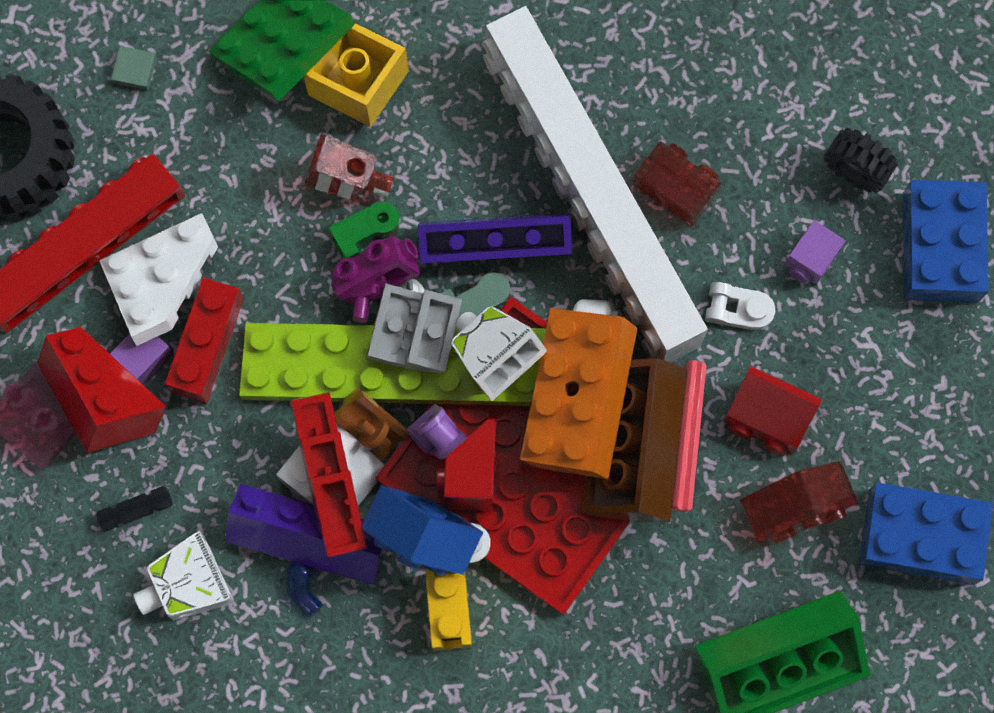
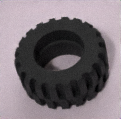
(49, 151)

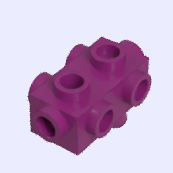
(365, 275)

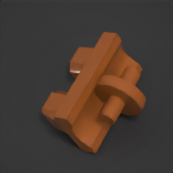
(370, 424)

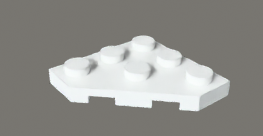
(158, 275)

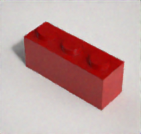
(204, 340)

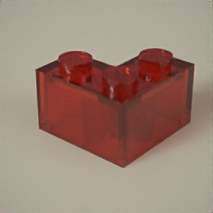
(798, 500)

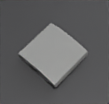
(414, 329)

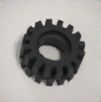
(860, 160)

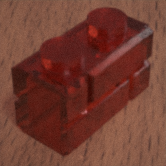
(677, 182)

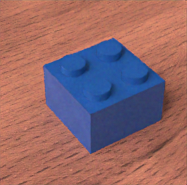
(421, 531)

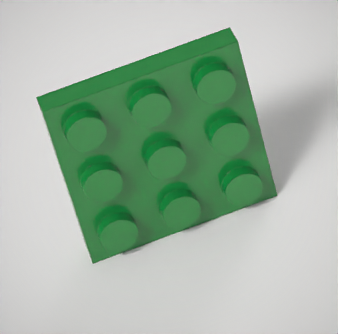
(281, 42)

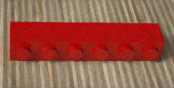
(85, 238)

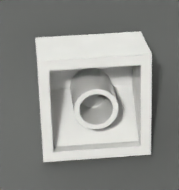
(360, 462)

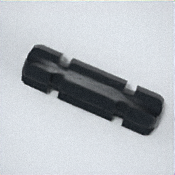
(134, 508)

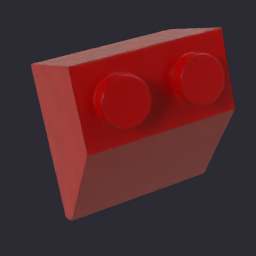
(771, 412)
(469, 472)

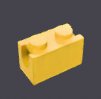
(448, 611)

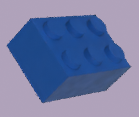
(945, 241)
(926, 533)

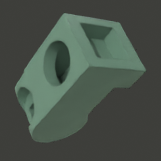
(491, 291)

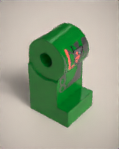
(364, 227)

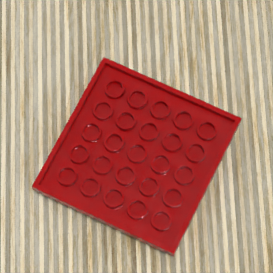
(536, 512)

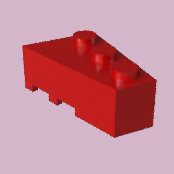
(96, 391)

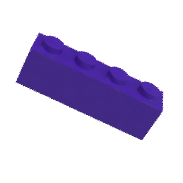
(495, 238)
(292, 532)

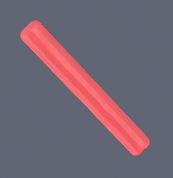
(689, 436)

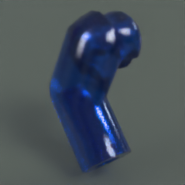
(298, 588)

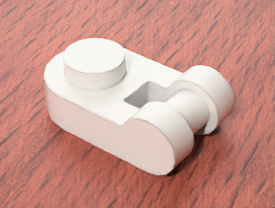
(753, 311)

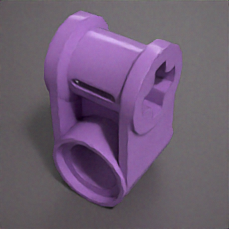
(436, 433)

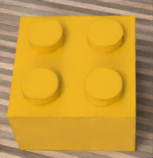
(358, 74)

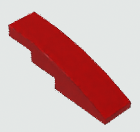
(328, 474)

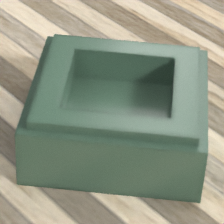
(134, 68)

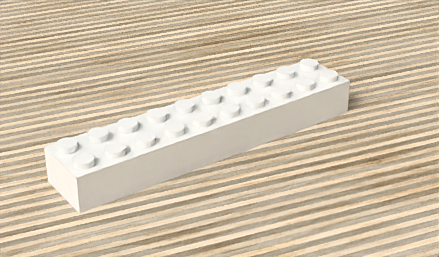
(593, 187)

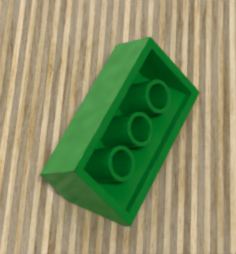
(785, 658)

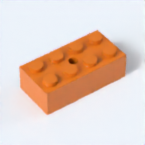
(579, 393)

